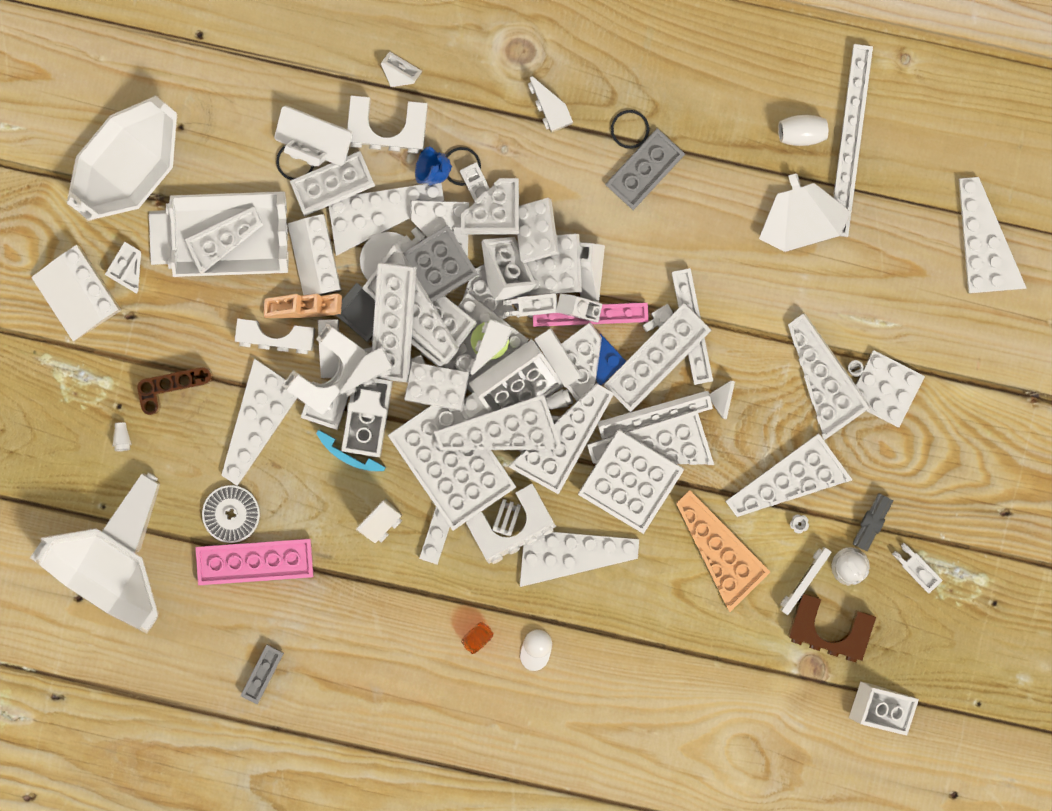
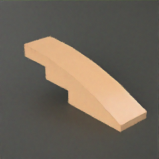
(302, 306)

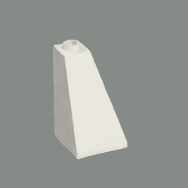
(133, 515)

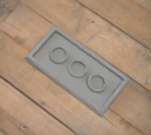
(645, 169)

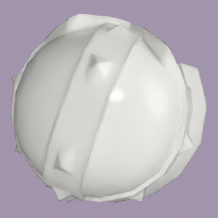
(850, 566)

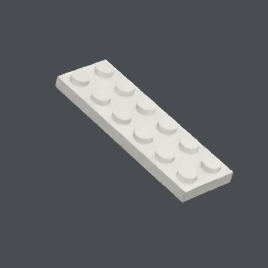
(394, 316)
(657, 357)

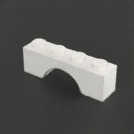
(249, 333)

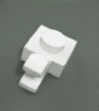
(659, 318)

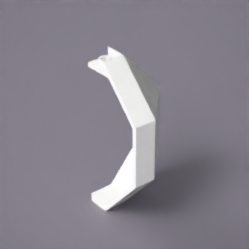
(124, 160)
(101, 574)

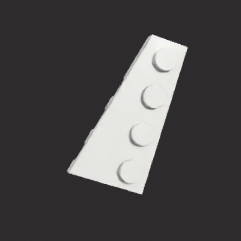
(221, 238)

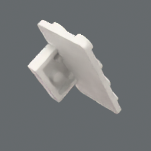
(312, 138)

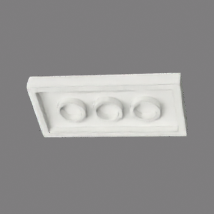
(332, 184)

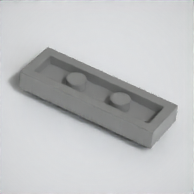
(262, 674)

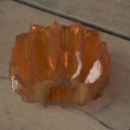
(477, 637)

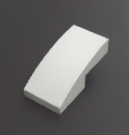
(474, 180)

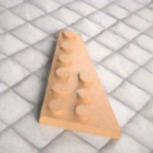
(726, 557)

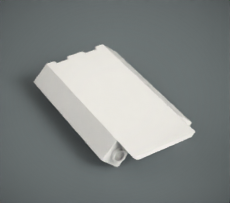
(190, 214)

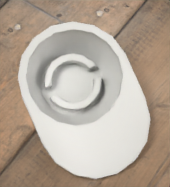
(536, 650)

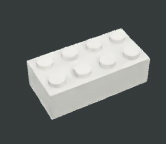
(367, 434)

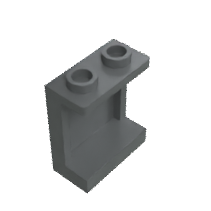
(358, 312)

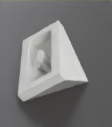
(399, 71)
(722, 397)

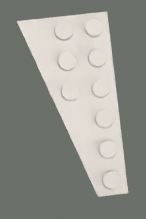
(372, 213)
(987, 254)
(427, 323)
(829, 385)
(259, 416)
(516, 427)
(574, 429)
(675, 438)
(799, 474)
(570, 553)

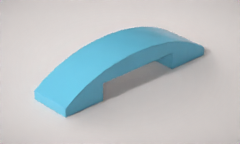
(328, 442)

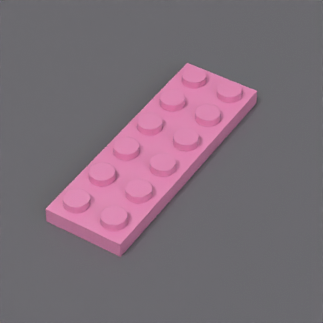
(254, 562)

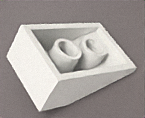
(505, 272)
(380, 521)
(883, 708)

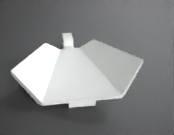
(803, 217)

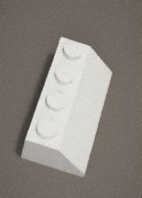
(314, 255)

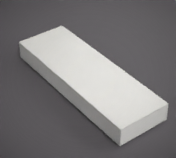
(558, 357)

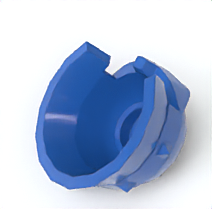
(432, 167)

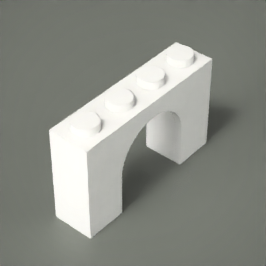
(410, 138)
(322, 395)
(537, 523)

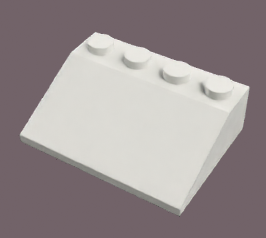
(76, 293)
(516, 379)

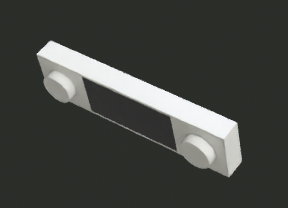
(789, 602)

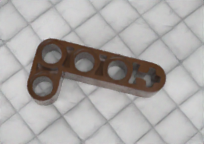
(175, 385)

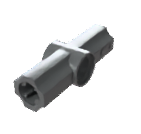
(872, 522)

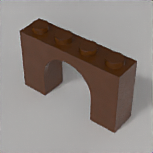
(852, 645)

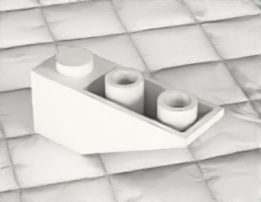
(554, 109)
(591, 270)
(494, 340)
(369, 368)

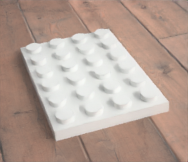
(455, 480)

